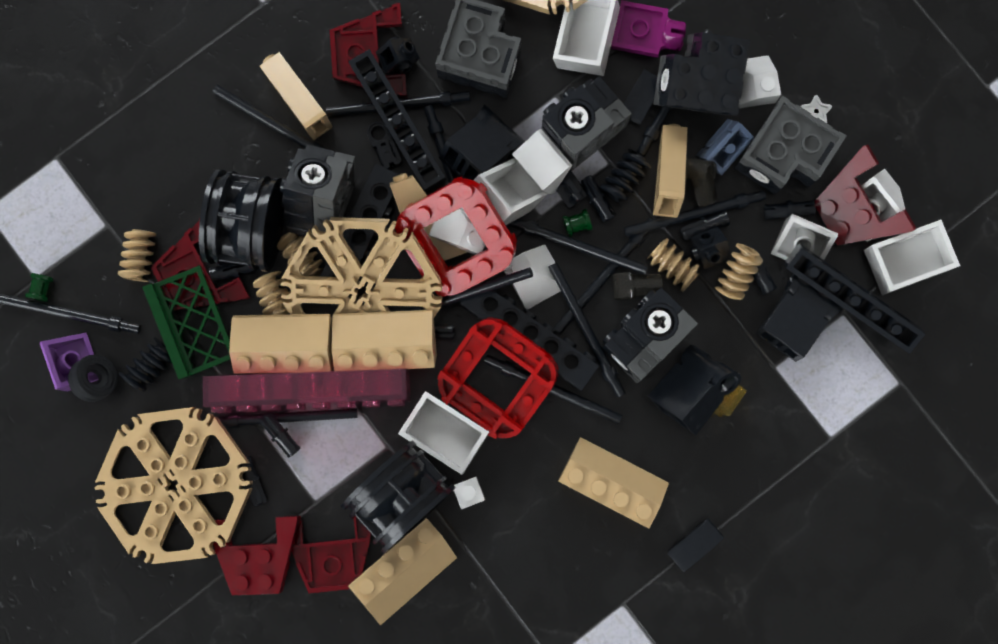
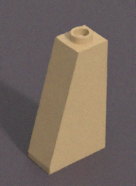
(296, 95)
(671, 171)
(407, 191)

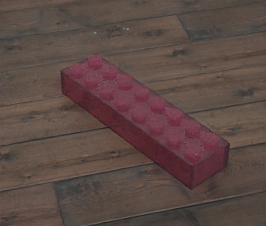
(306, 389)

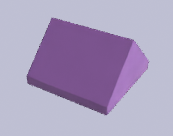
(63, 354)

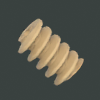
(290, 243)
(136, 255)
(674, 264)
(741, 272)
(270, 294)

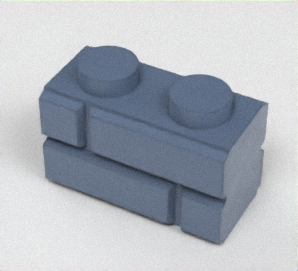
(726, 145)

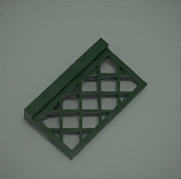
(168, 325)

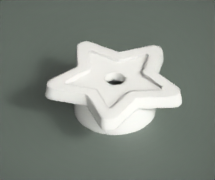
(822, 108)

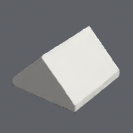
(543, 161)
(810, 235)

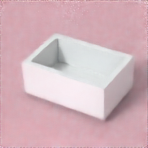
(586, 37)
(511, 190)
(911, 257)
(444, 433)

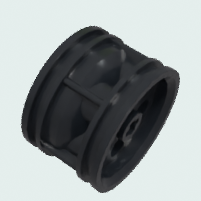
(241, 220)
(398, 496)

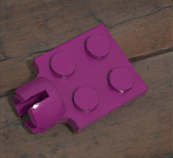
(646, 30)

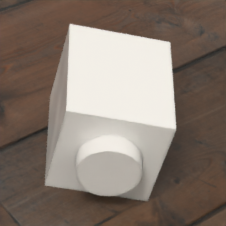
(469, 492)

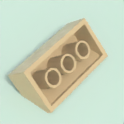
(384, 340)
(281, 343)
(614, 482)
(403, 571)

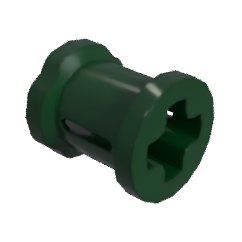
(577, 223)
(39, 287)

